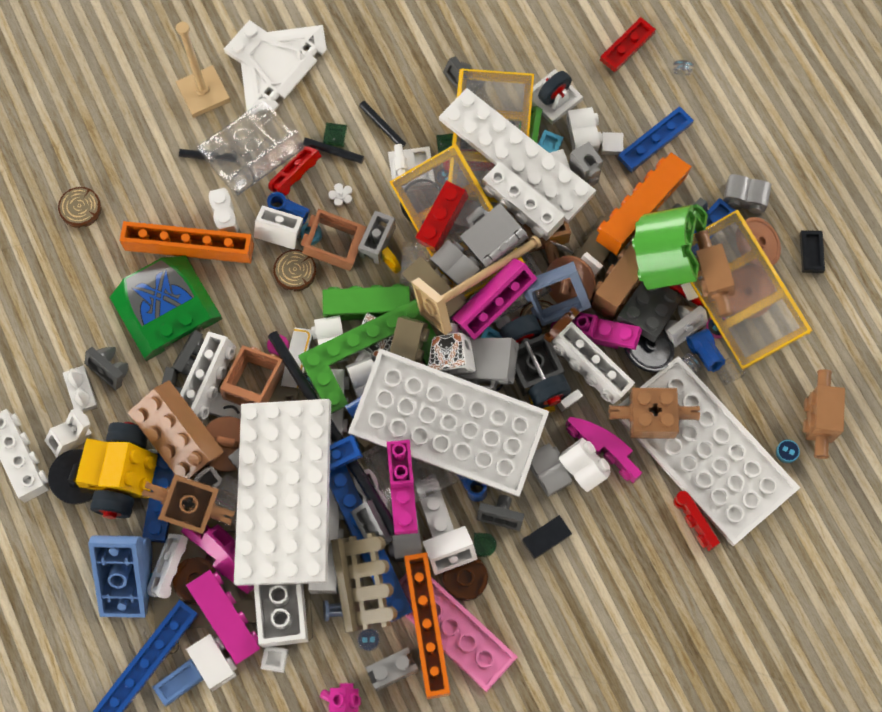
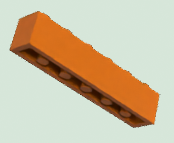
(646, 199)
(187, 242)
(427, 626)

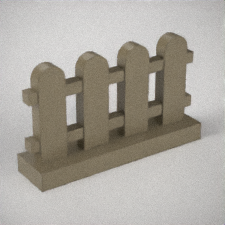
(351, 584)

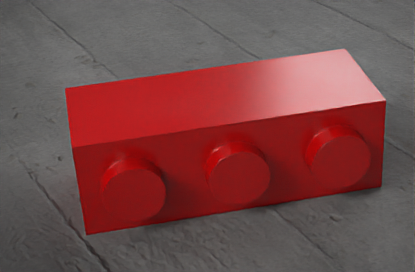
(442, 216)

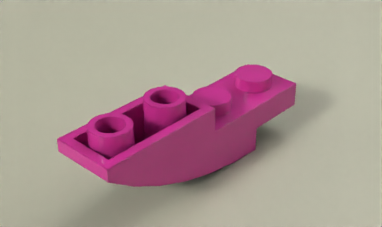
(607, 332)
(614, 449)
(402, 487)
(221, 547)

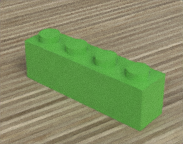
(358, 301)

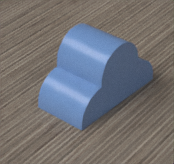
(121, 574)

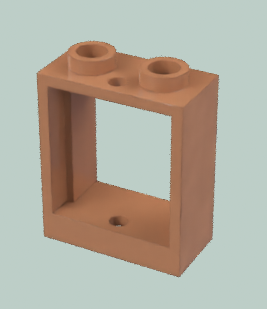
(338, 223)
(253, 355)

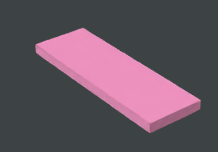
(466, 639)

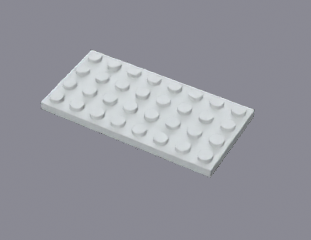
(449, 422)
(717, 458)
(283, 493)

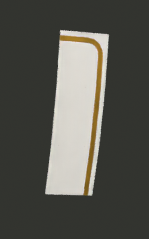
(299, 344)

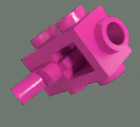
(342, 699)

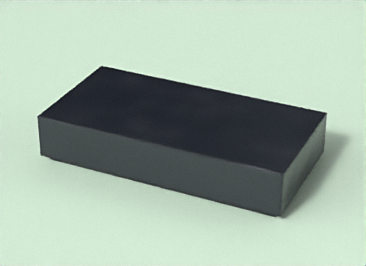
(812, 251)
(546, 537)

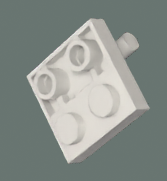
(404, 160)

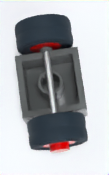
(537, 364)

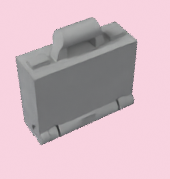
(493, 234)
(493, 362)

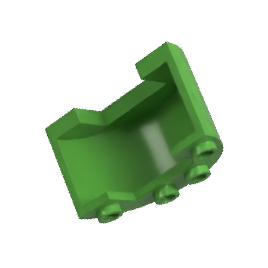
(665, 244)

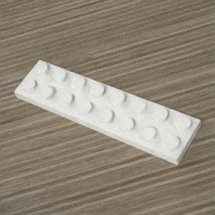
(504, 142)

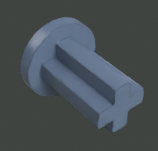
(331, 610)

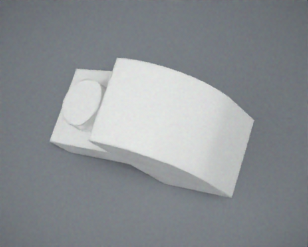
(69, 434)

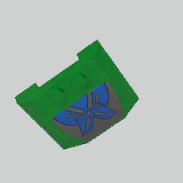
(163, 304)

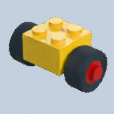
(124, 471)

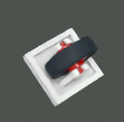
(555, 95)

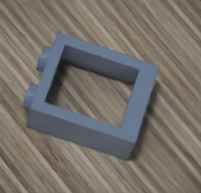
(556, 311)

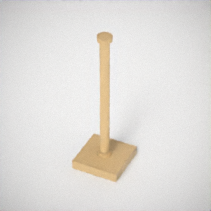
(203, 88)
(433, 305)

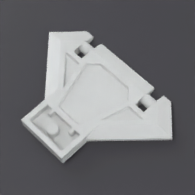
(274, 60)

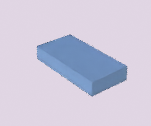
(178, 683)

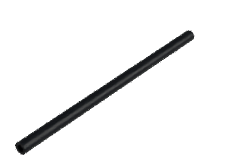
(354, 466)

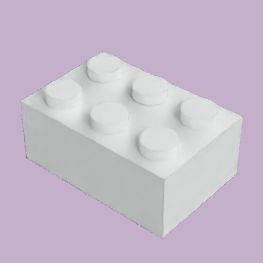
(280, 614)

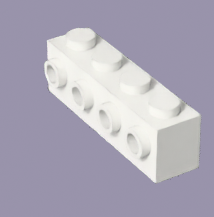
(522, 201)
(592, 363)
(207, 373)
(18, 460)

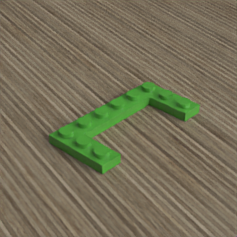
(318, 359)

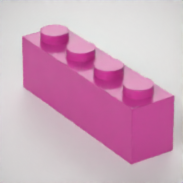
(494, 298)
(223, 617)

